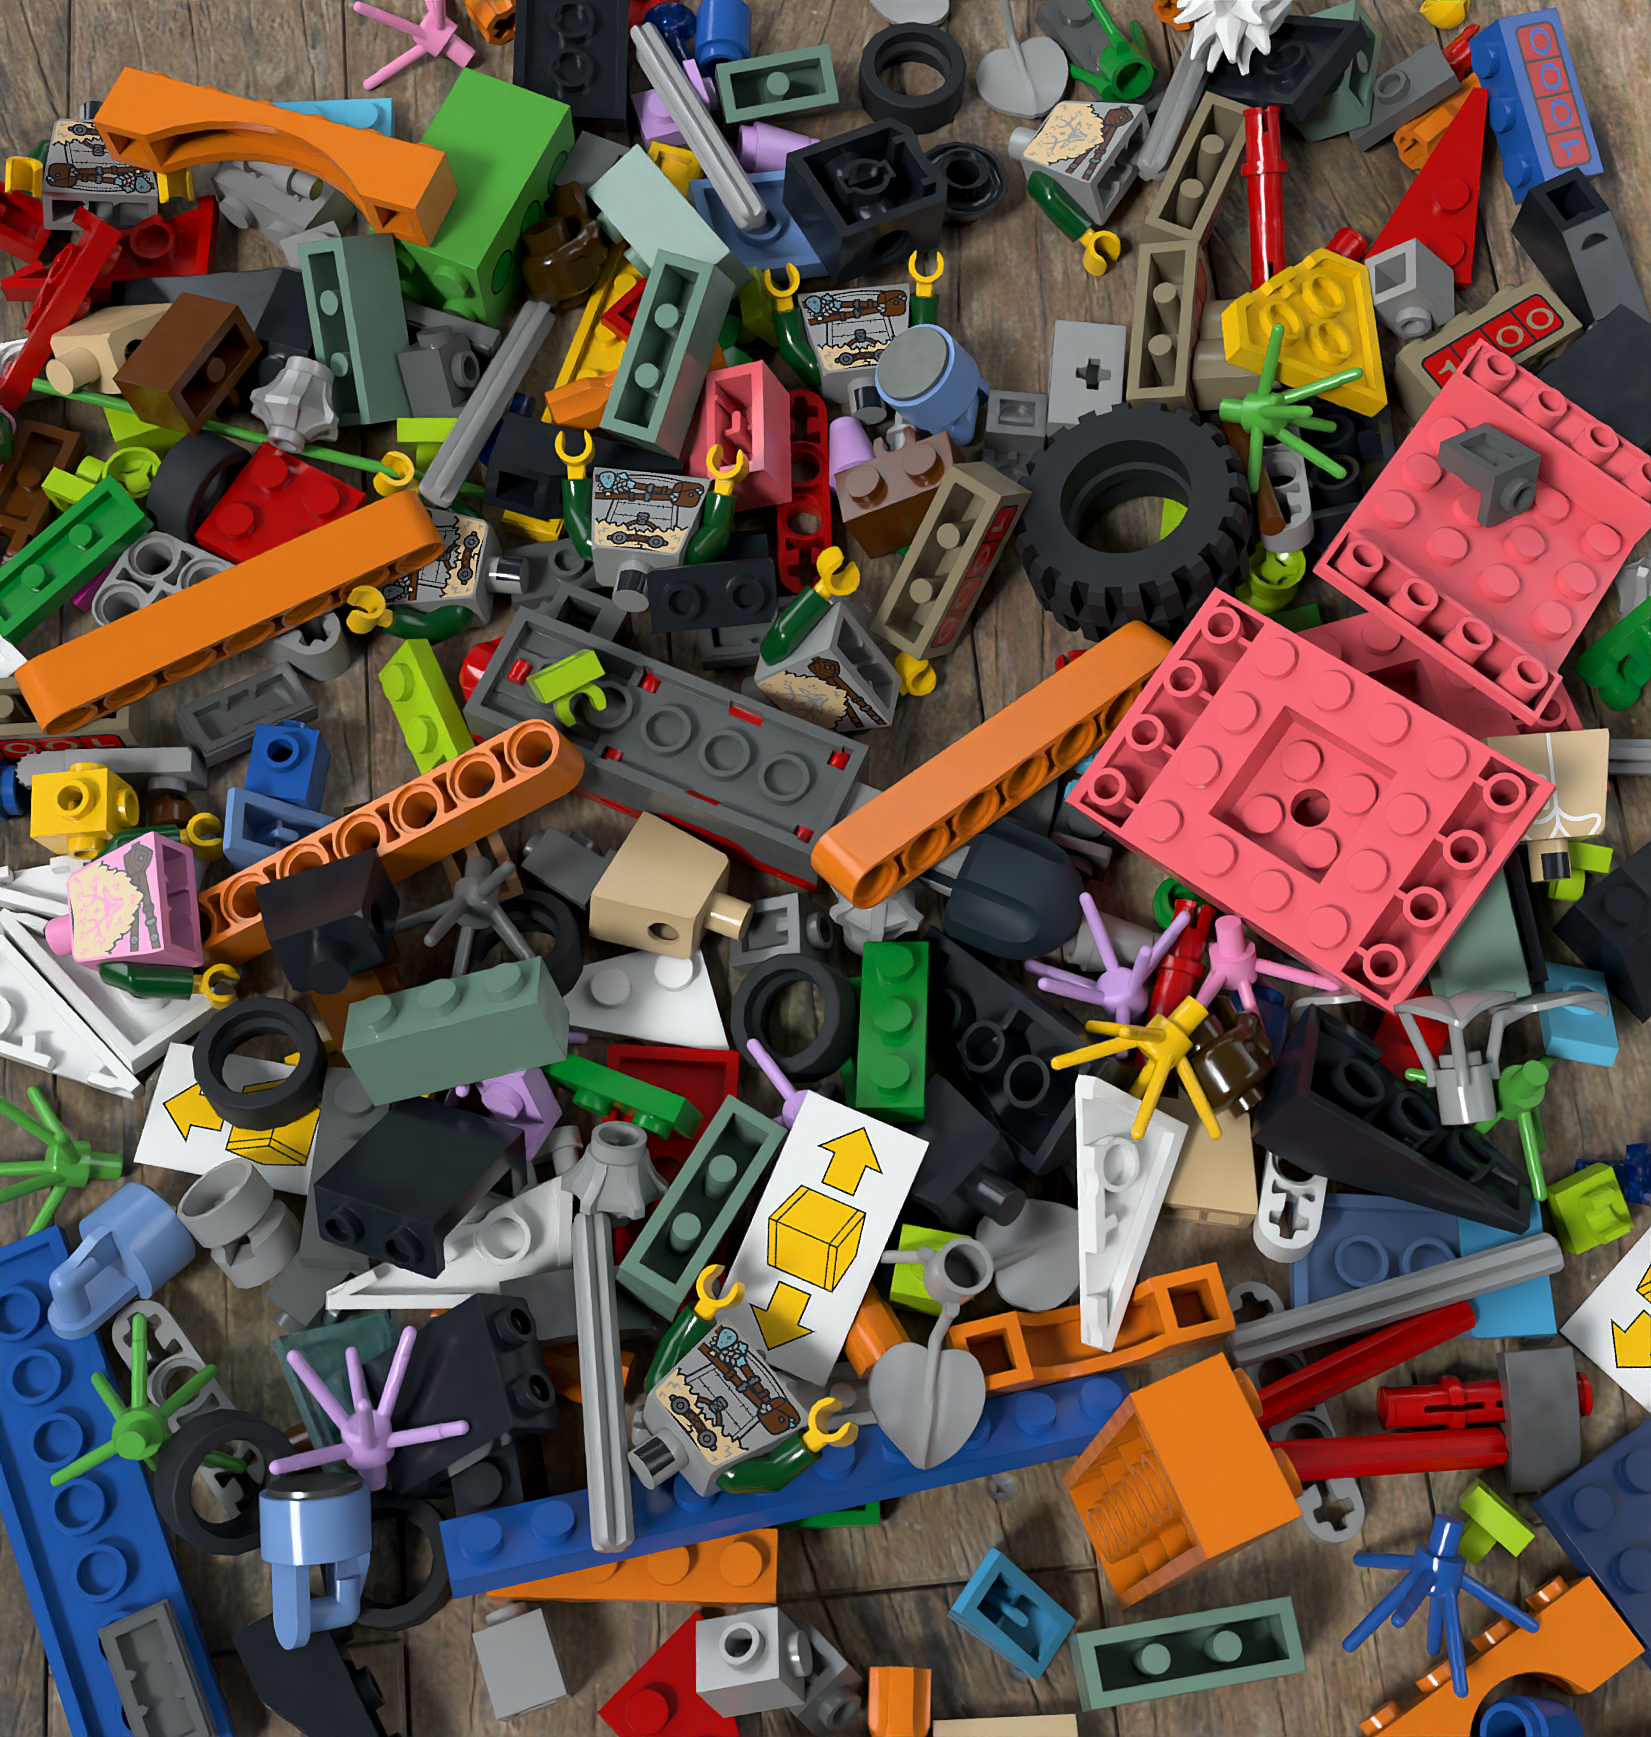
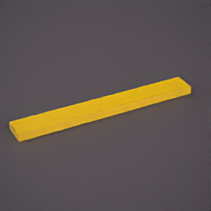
(595, 346)

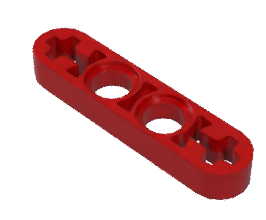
(807, 497)

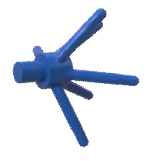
(1436, 1573)

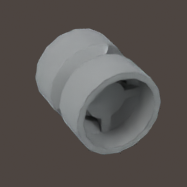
(241, 1223)

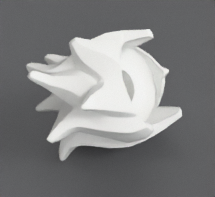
(1232, 27)

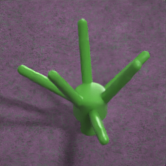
(1270, 413)
(1518, 1099)
(66, 1160)
(142, 1425)

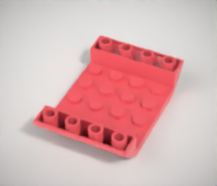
(1507, 596)

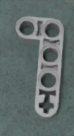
(133, 588)

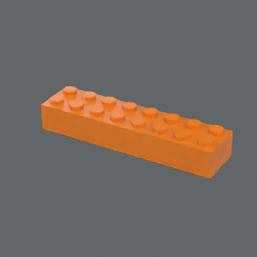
(1181, 1480)

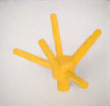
(1166, 1046)

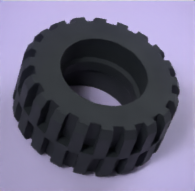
(1121, 459)

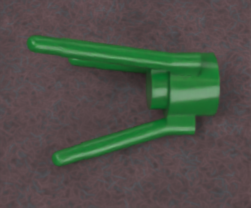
(1123, 64)

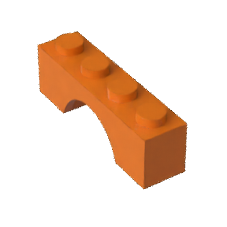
(1045, 1348)
(704, 1574)
(1574, 1650)

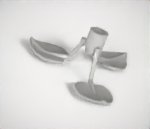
(1012, 80)
(1463, 1080)
(935, 1397)

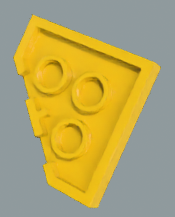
(1326, 329)

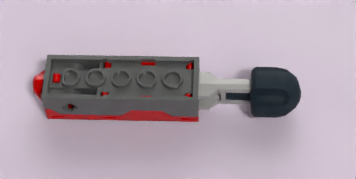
(754, 780)

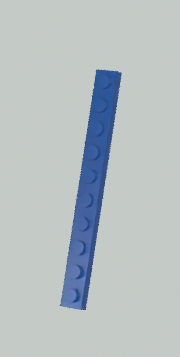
(555, 1532)

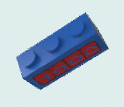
(1534, 100)

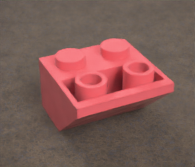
(748, 412)

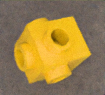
(81, 809)

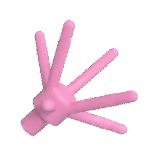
(431, 36)
(1237, 968)

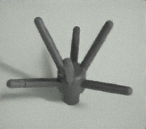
(474, 908)

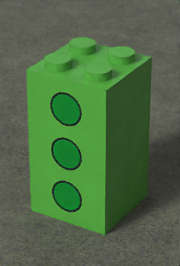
(504, 160)

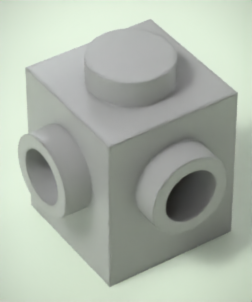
(1411, 289)
(751, 1661)

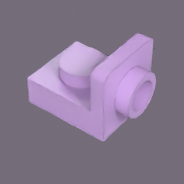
(653, 117)
(522, 1102)

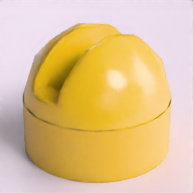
(1445, 13)

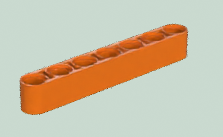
(227, 613)
(988, 770)
(399, 822)

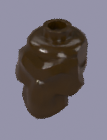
(564, 249)
(1230, 1058)

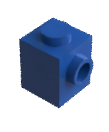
(289, 764)

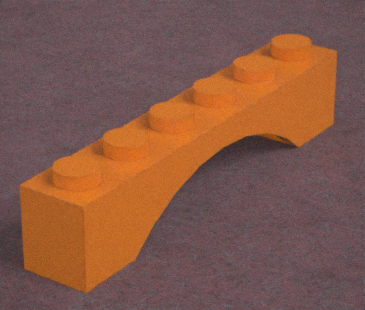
(179, 125)

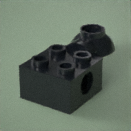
(880, 198)

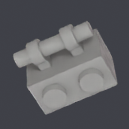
(277, 199)

